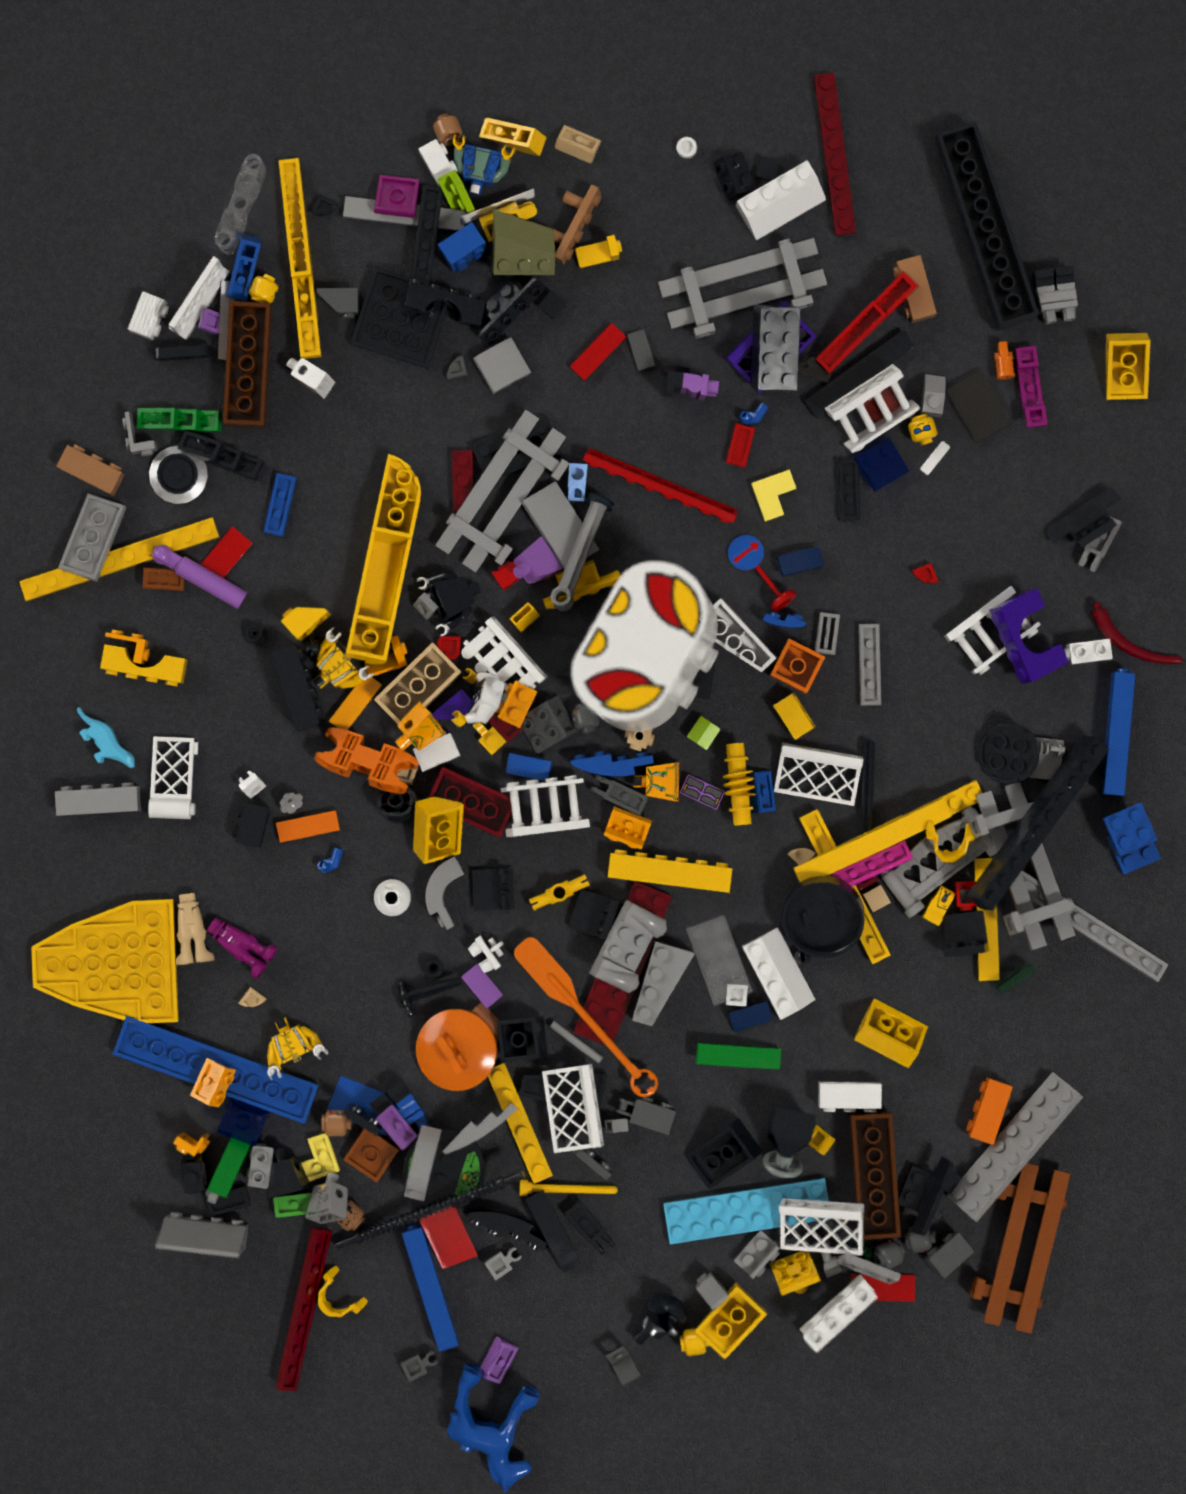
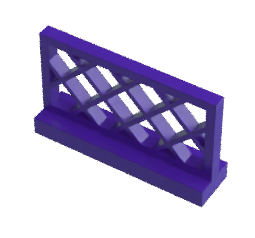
(745, 347)

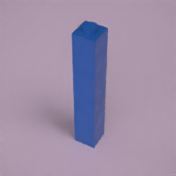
(1118, 732)
(430, 1287)

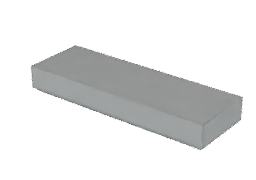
(868, 1268)

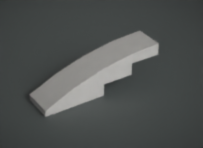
(472, 1132)

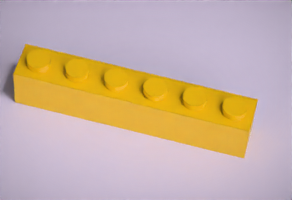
(669, 872)

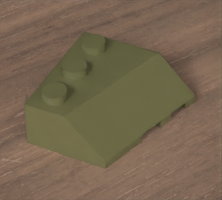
(521, 246)

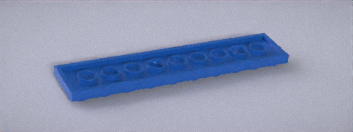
(185, 1058)

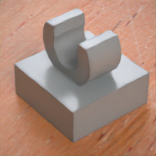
(425, 605)

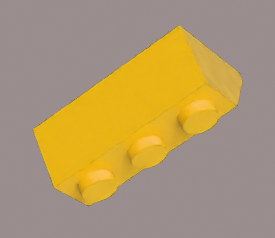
(437, 829)
(891, 1033)

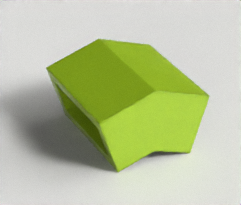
(703, 733)

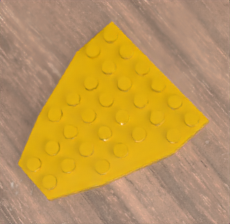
(114, 963)

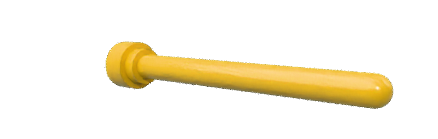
(527, 1188)

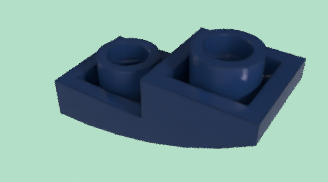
(800, 561)

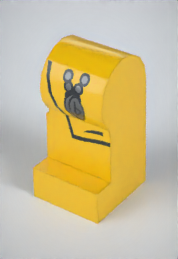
(938, 905)

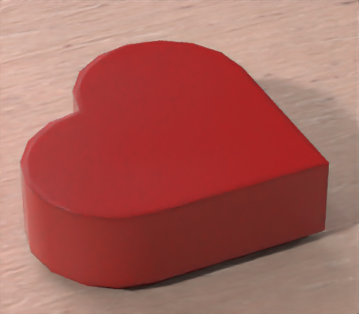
(450, 645)

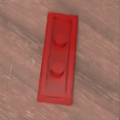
(598, 352)

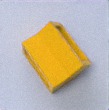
(524, 617)

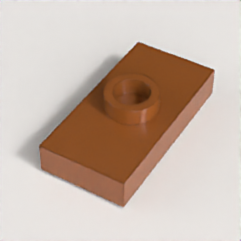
(162, 580)

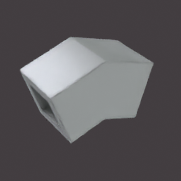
(616, 1125)

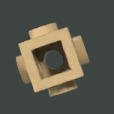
(637, 744)

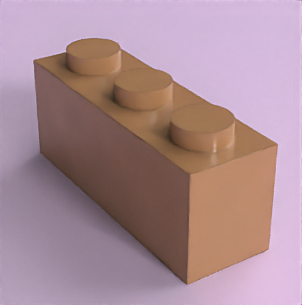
(920, 303)
(91, 469)

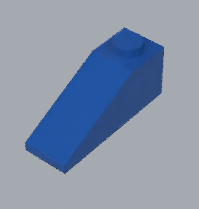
(244, 267)

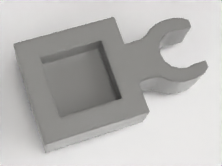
(499, 1264)

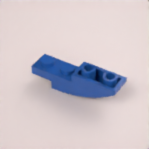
(603, 764)

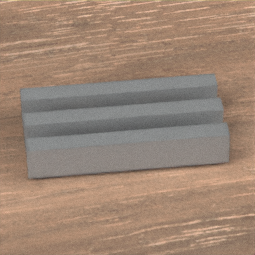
(826, 638)

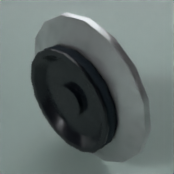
(177, 476)

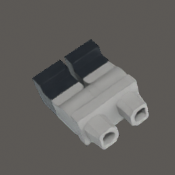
(1055, 293)

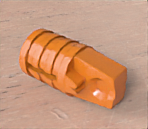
(1004, 362)

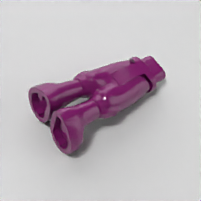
(238, 944)

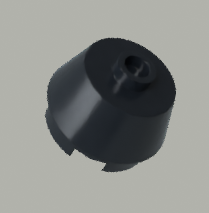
(396, 807)

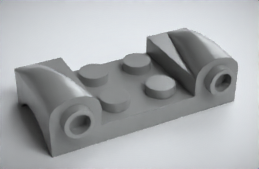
(626, 946)

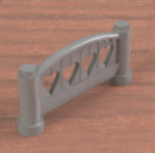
(910, 892)

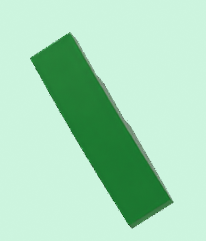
(179, 419)
(738, 1056)
(229, 1167)

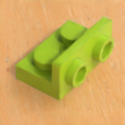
(455, 192)

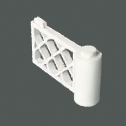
(172, 805)

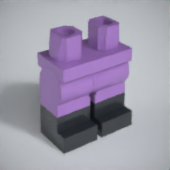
(690, 384)

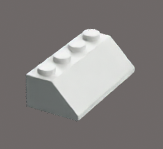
(781, 200)
(778, 973)

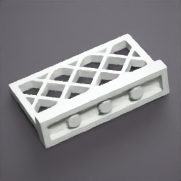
(199, 298)
(818, 756)
(590, 1110)
(820, 1210)

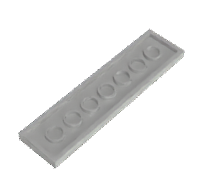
(1015, 1146)

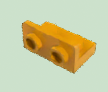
(517, 704)
(213, 1083)

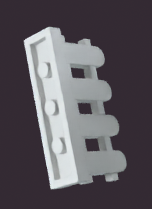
(500, 650)

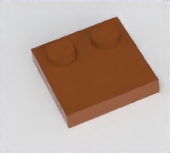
(371, 1154)

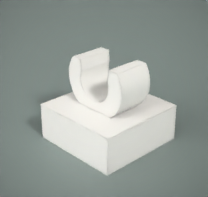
(251, 785)

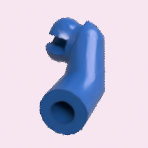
(754, 416)
(331, 863)

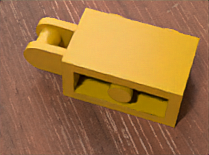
(522, 211)

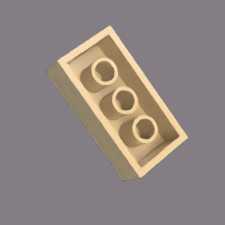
(418, 682)

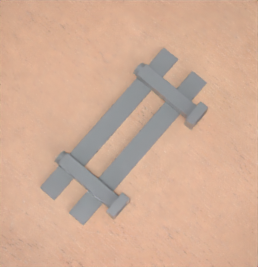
(701, 312)
(541, 458)
(1025, 917)

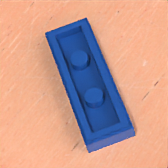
(280, 504)

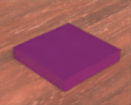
(397, 196)

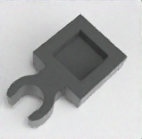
(416, 1366)

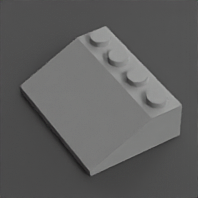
(203, 1235)

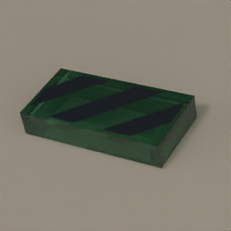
(1015, 978)

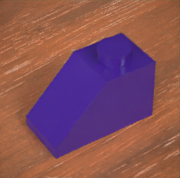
(458, 702)

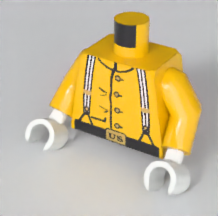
(337, 668)
(291, 1046)

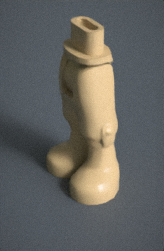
(191, 927)

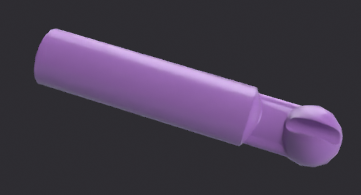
(200, 576)

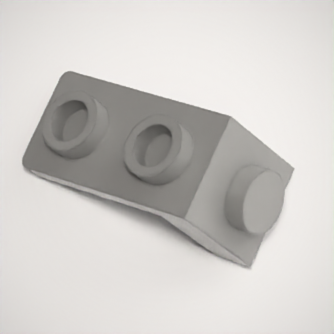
(143, 448)

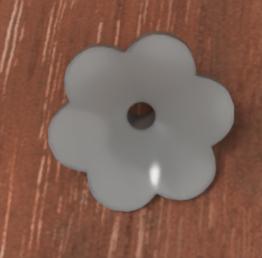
(291, 802)

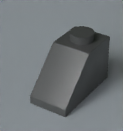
(341, 300)

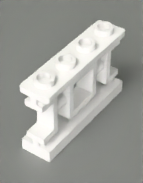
(838, 1313)

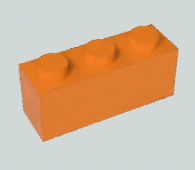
(989, 1110)

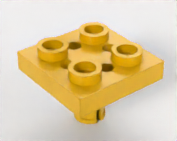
(795, 1276)

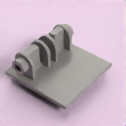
(1050, 758)

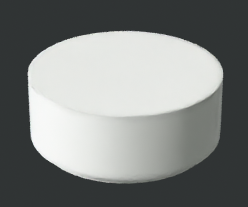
(686, 147)

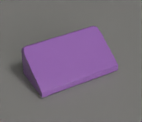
(482, 986)
(498, 1360)

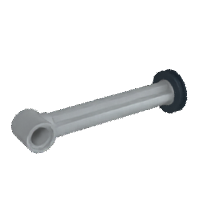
(580, 551)

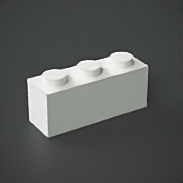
(849, 1096)

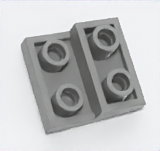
(502, 365)

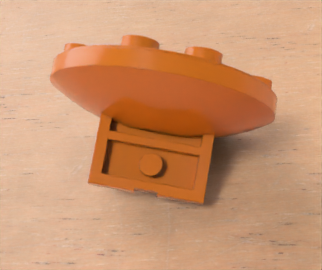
(456, 1049)

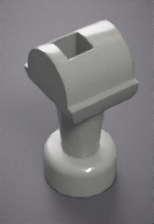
(829, 1262)

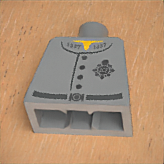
(328, 1201)

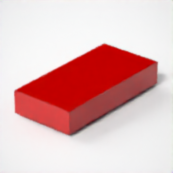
(740, 445)

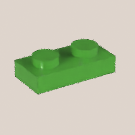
(291, 1204)

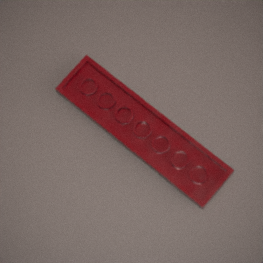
(606, 1002)

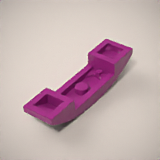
(1030, 387)

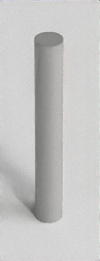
(576, 1042)

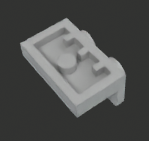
(757, 1254)

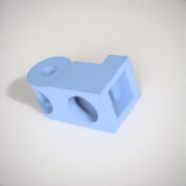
(577, 482)

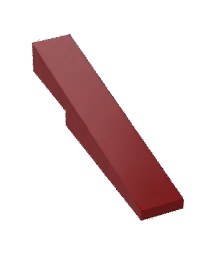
(867, 321)

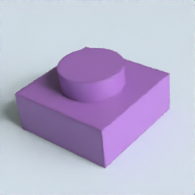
(209, 321)

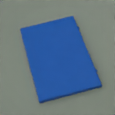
(353, 1092)

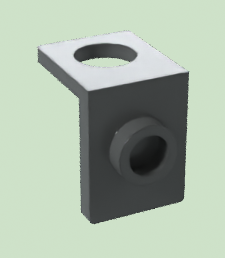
(623, 1365)

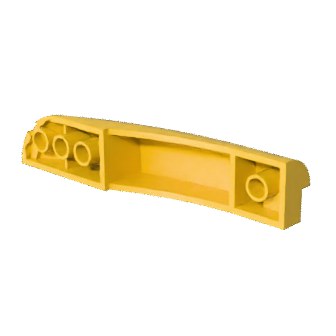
(385, 563)

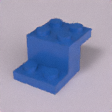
(1131, 838)

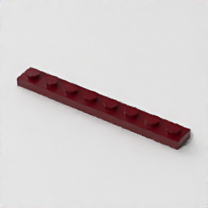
(834, 154)
(303, 1309)

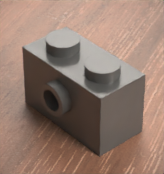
(948, 1255)

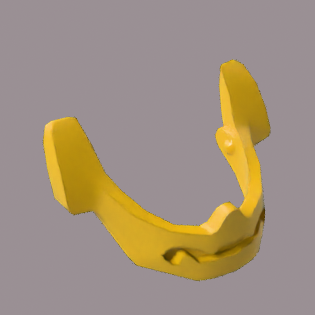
(947, 856)
(326, 1307)

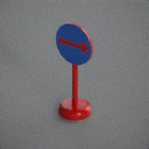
(746, 554)

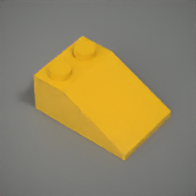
(1127, 366)
(731, 1321)

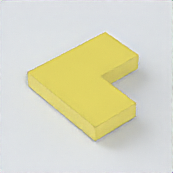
(767, 493)
(324, 1158)

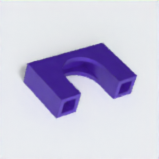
(1008, 620)

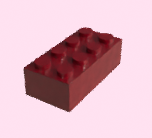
(481, 805)

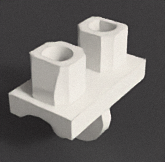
(491, 961)

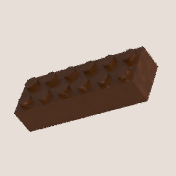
(247, 364)
(875, 1173)

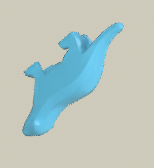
(105, 740)

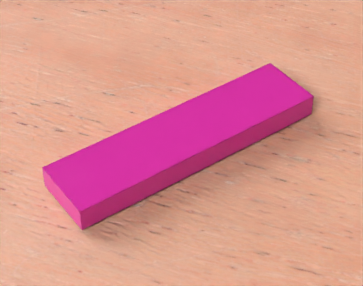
(875, 864)

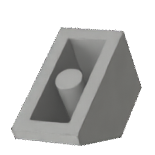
(933, 395)
(711, 1290)

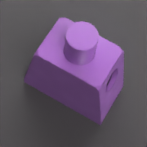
(536, 563)

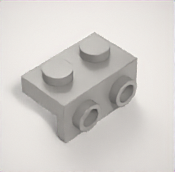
(260, 1168)

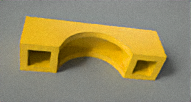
(117, 660)

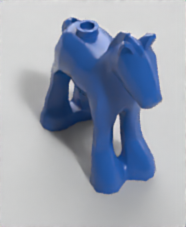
(487, 1436)

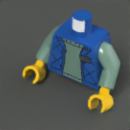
(480, 165)

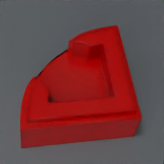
(925, 574)

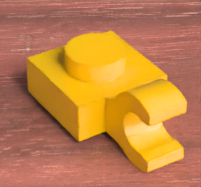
(490, 738)

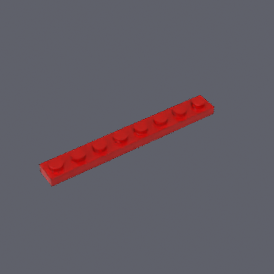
(652, 482)

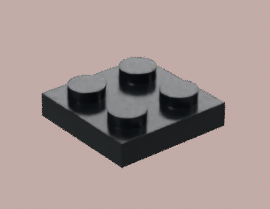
(357, 1115)

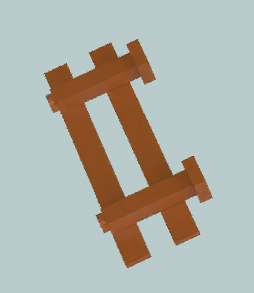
(999, 1291)

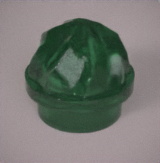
(867, 1253)

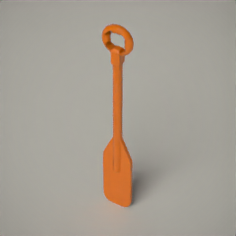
(559, 986)

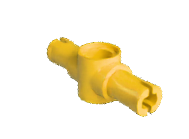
(549, 897)

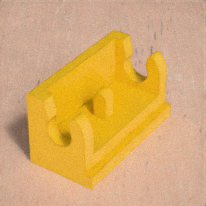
(794, 716)

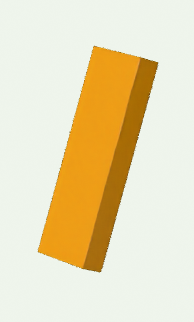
(355, 703)

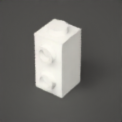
(436, 160)
(1088, 651)

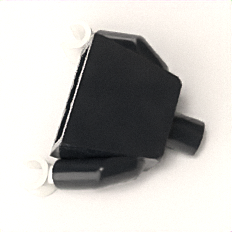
(451, 596)

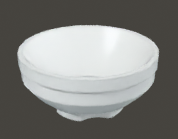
(403, 895)

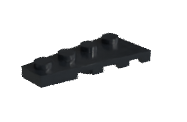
(533, 1087)

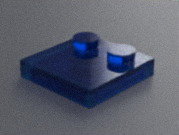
(881, 464)
(243, 1122)

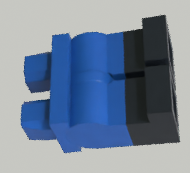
(407, 1104)

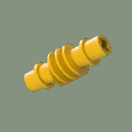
(738, 784)

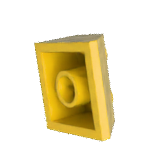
(304, 621)

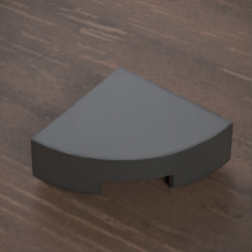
(457, 369)

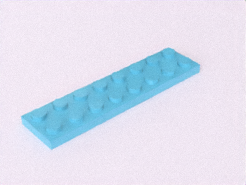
(737, 1211)

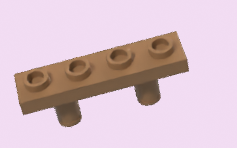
(583, 216)

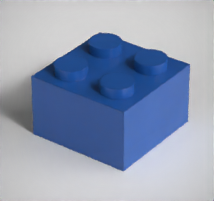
(462, 247)

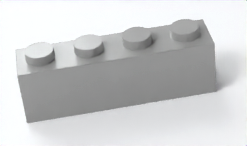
(96, 801)

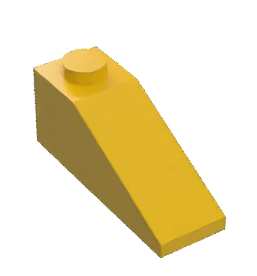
(520, 137)

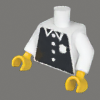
(485, 698)

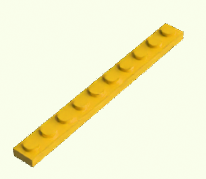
(123, 558)

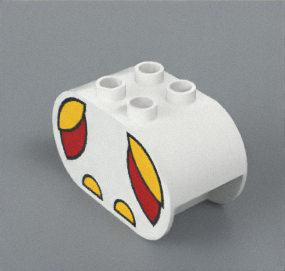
(646, 647)

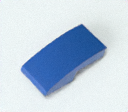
(791, 621)
(528, 766)

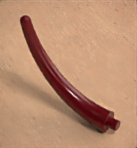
(1117, 639)

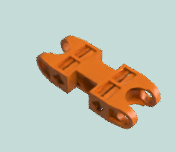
(353, 755)

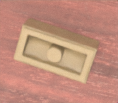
(577, 144)

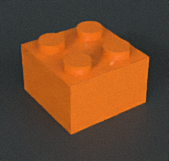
(797, 666)

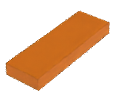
(308, 826)

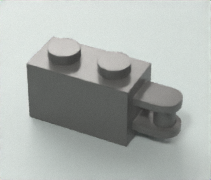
(649, 1114)

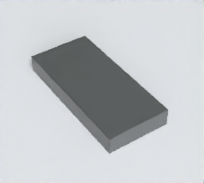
(641, 350)

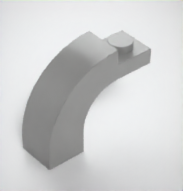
(435, 890)
(422, 1163)

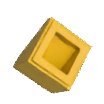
(821, 1140)

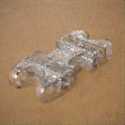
(246, 189)

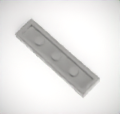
(869, 664)

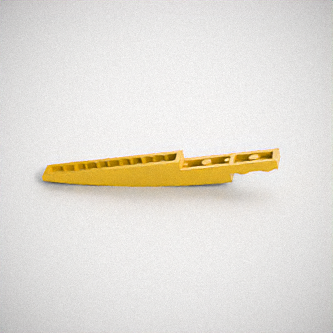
(300, 258)
(889, 833)

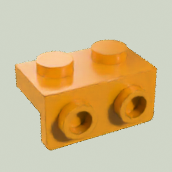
(627, 828)
(188, 1144)

